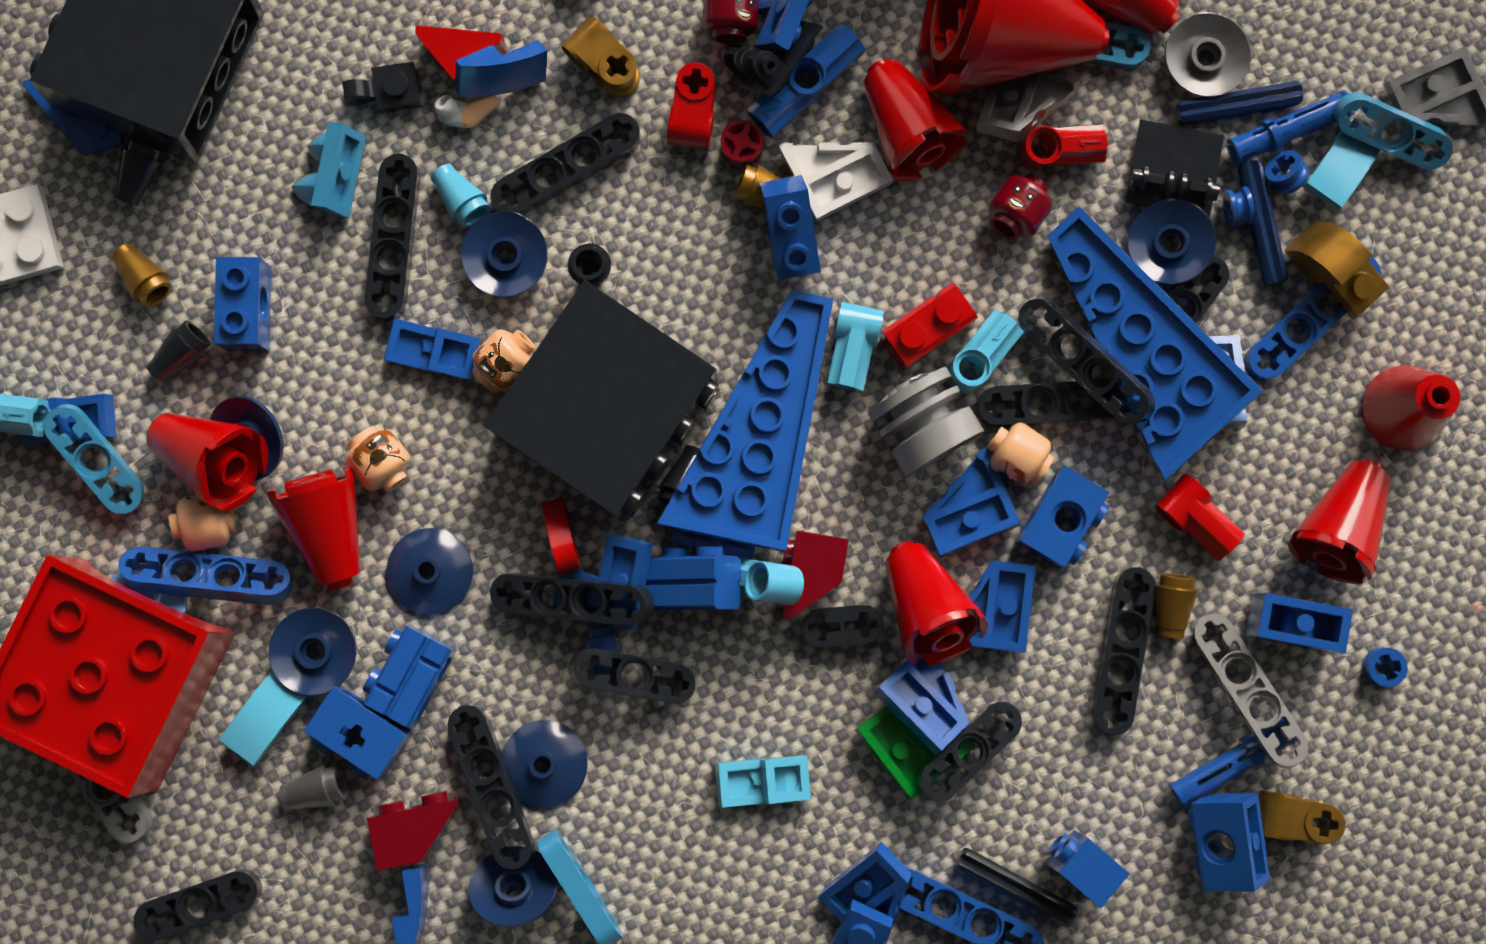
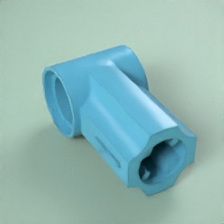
(856, 336)
(985, 350)
(23, 415)
(770, 582)

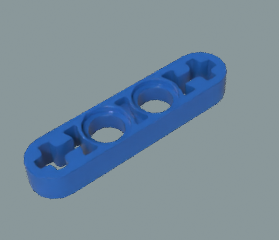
(1315, 322)
(207, 569)
(966, 908)

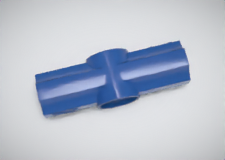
(825, 62)

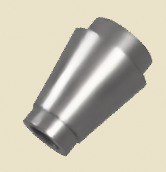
(315, 789)

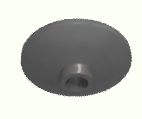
(1219, 39)

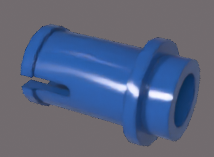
(602, 638)

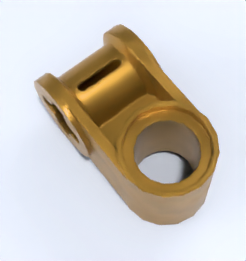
(598, 54)
(1291, 818)

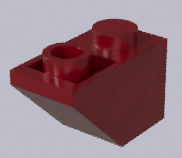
(821, 563)
(409, 833)

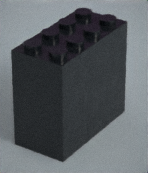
(147, 66)
(604, 401)

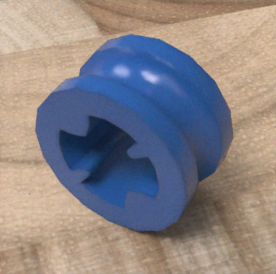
(1292, 180)
(1238, 207)
(1388, 654)

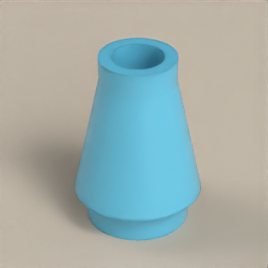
(461, 198)

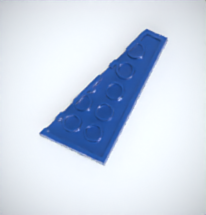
(1149, 334)
(753, 457)

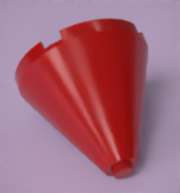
(1005, 40)

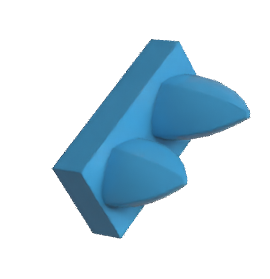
(334, 184)

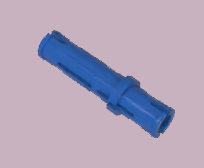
(1274, 134)
(1187, 789)

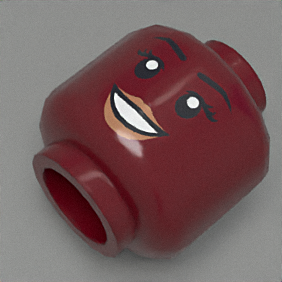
(730, 19)
(1020, 207)

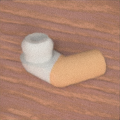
(464, 114)

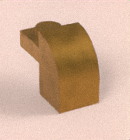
(1340, 261)

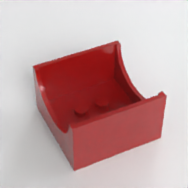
(104, 676)

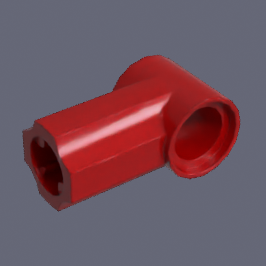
(1065, 146)
(1191, 510)

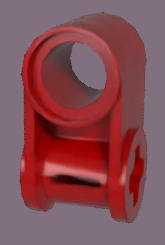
(692, 114)

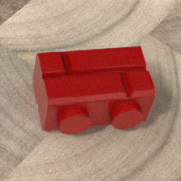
(928, 327)

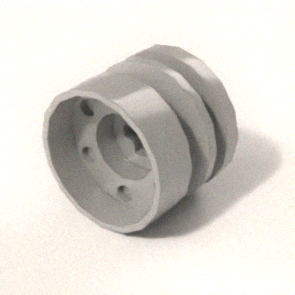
(925, 421)

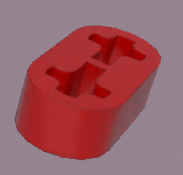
(561, 536)

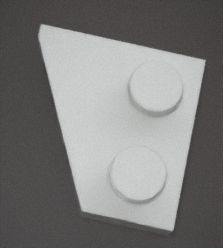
(836, 173)

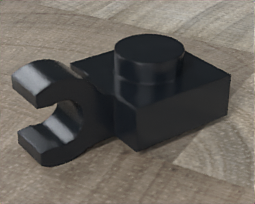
(392, 88)

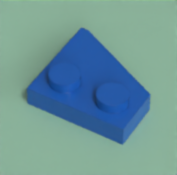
(971, 509)
(873, 880)

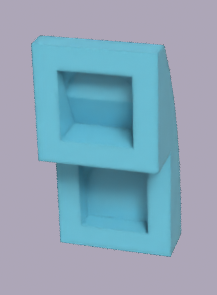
(1341, 170)
(261, 720)
(762, 781)

